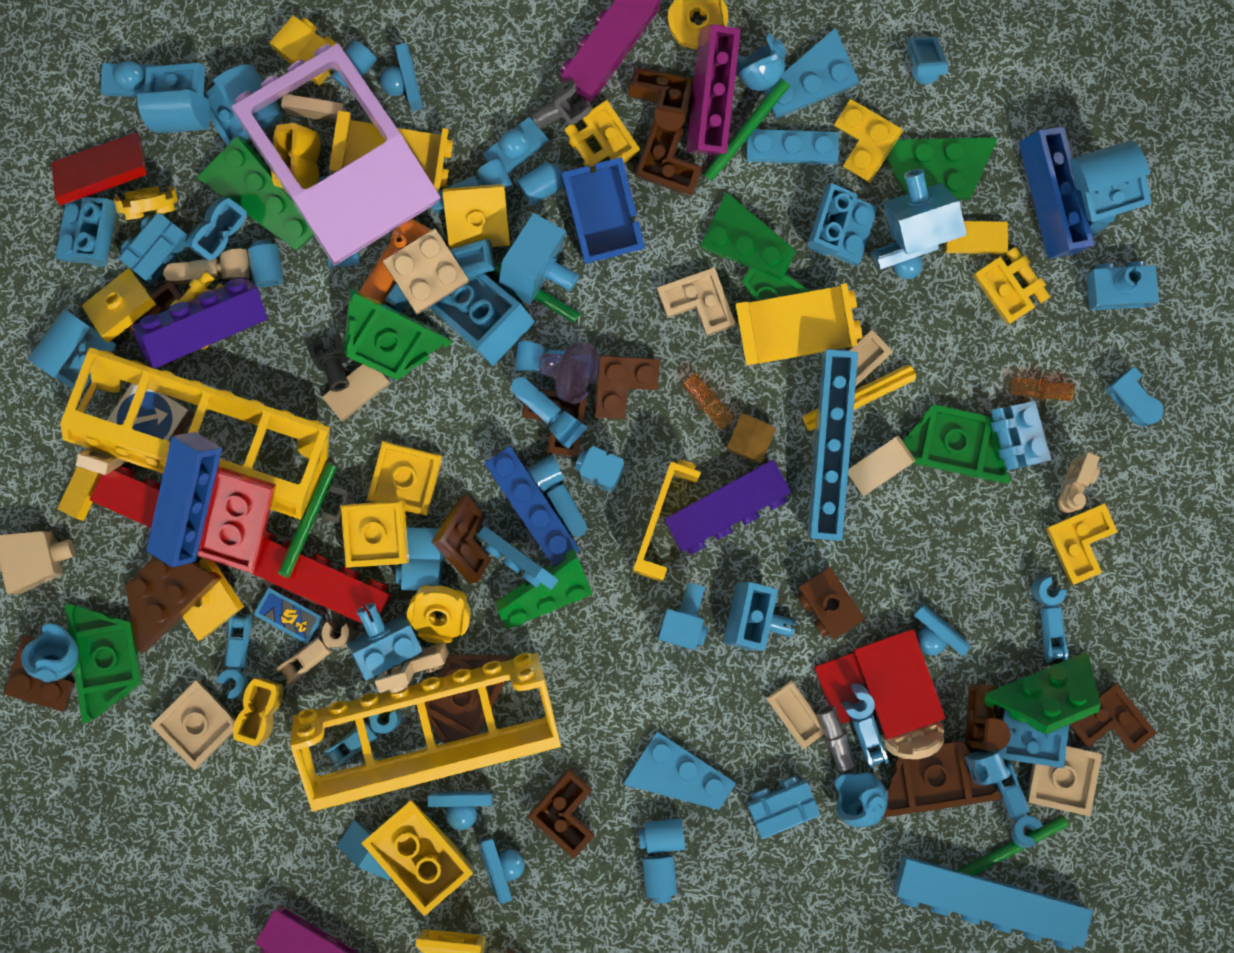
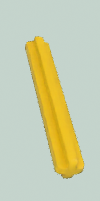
(871, 391)

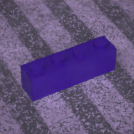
(199, 322)
(726, 507)

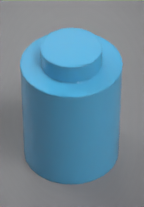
(361, 59)
(541, 183)
(265, 264)
(662, 836)
(659, 878)

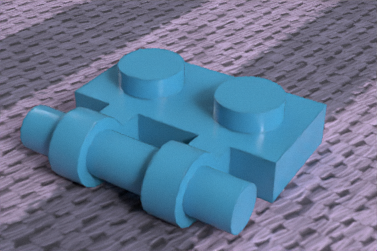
(1026, 434)

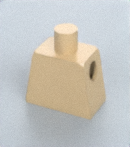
(31, 559)

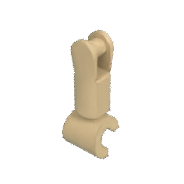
(232, 265)
(316, 651)

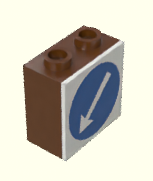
(157, 415)

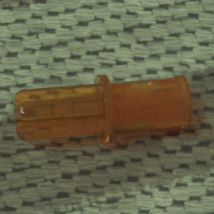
(1042, 389)
(707, 401)

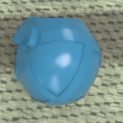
(764, 66)
(51, 654)
(861, 799)

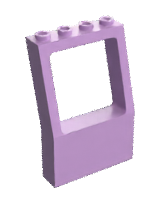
(361, 198)

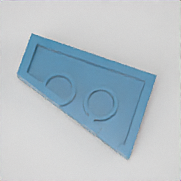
(816, 76)
(678, 774)

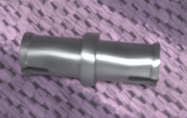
(836, 738)

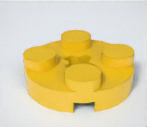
(682, 11)
(145, 200)
(443, 599)

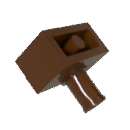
(829, 604)

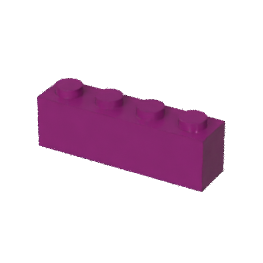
(607, 45)
(713, 90)
(292, 934)

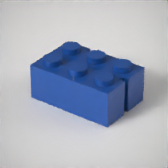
(602, 210)

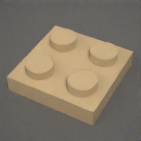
(425, 271)
(195, 724)
(1067, 787)

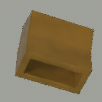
(751, 438)

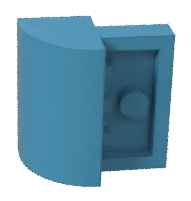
(222, 95)
(174, 99)
(1112, 180)
(841, 225)
(87, 231)
(66, 346)
(1033, 746)

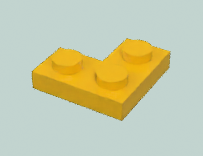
(874, 136)
(1073, 539)

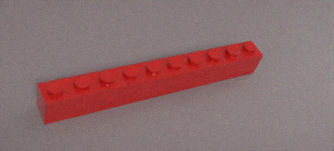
(310, 577)

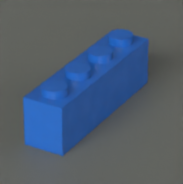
(1054, 193)
(183, 499)
(531, 505)

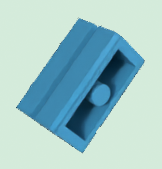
(153, 247)
(600, 469)
(782, 807)

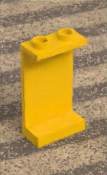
(358, 138)
(798, 324)
(683, 470)

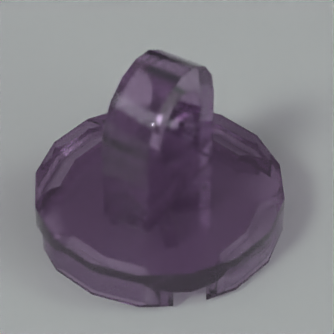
(572, 370)

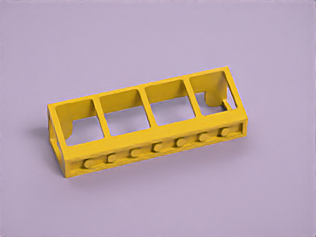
(151, 452)
(434, 760)

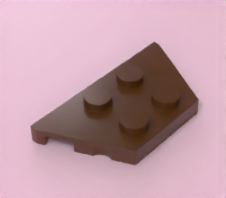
(162, 596)
(462, 713)
(935, 782)

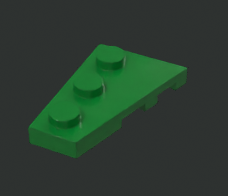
(746, 240)

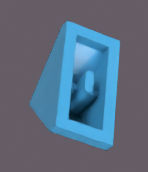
(352, 847)

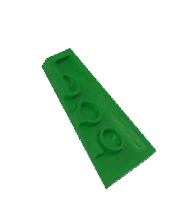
(248, 182)

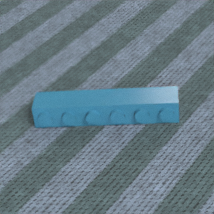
(832, 444)
(993, 902)

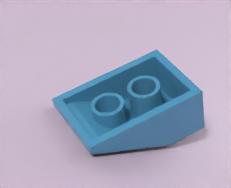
(484, 317)

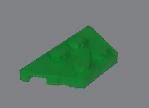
(947, 161)
(387, 337)
(957, 444)
(106, 662)
(1050, 696)

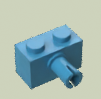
(1122, 286)
(753, 617)
(684, 625)
(382, 644)

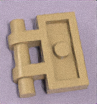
(1080, 474)

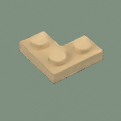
(699, 292)
(399, 676)

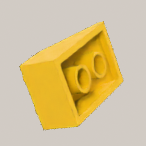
(418, 857)

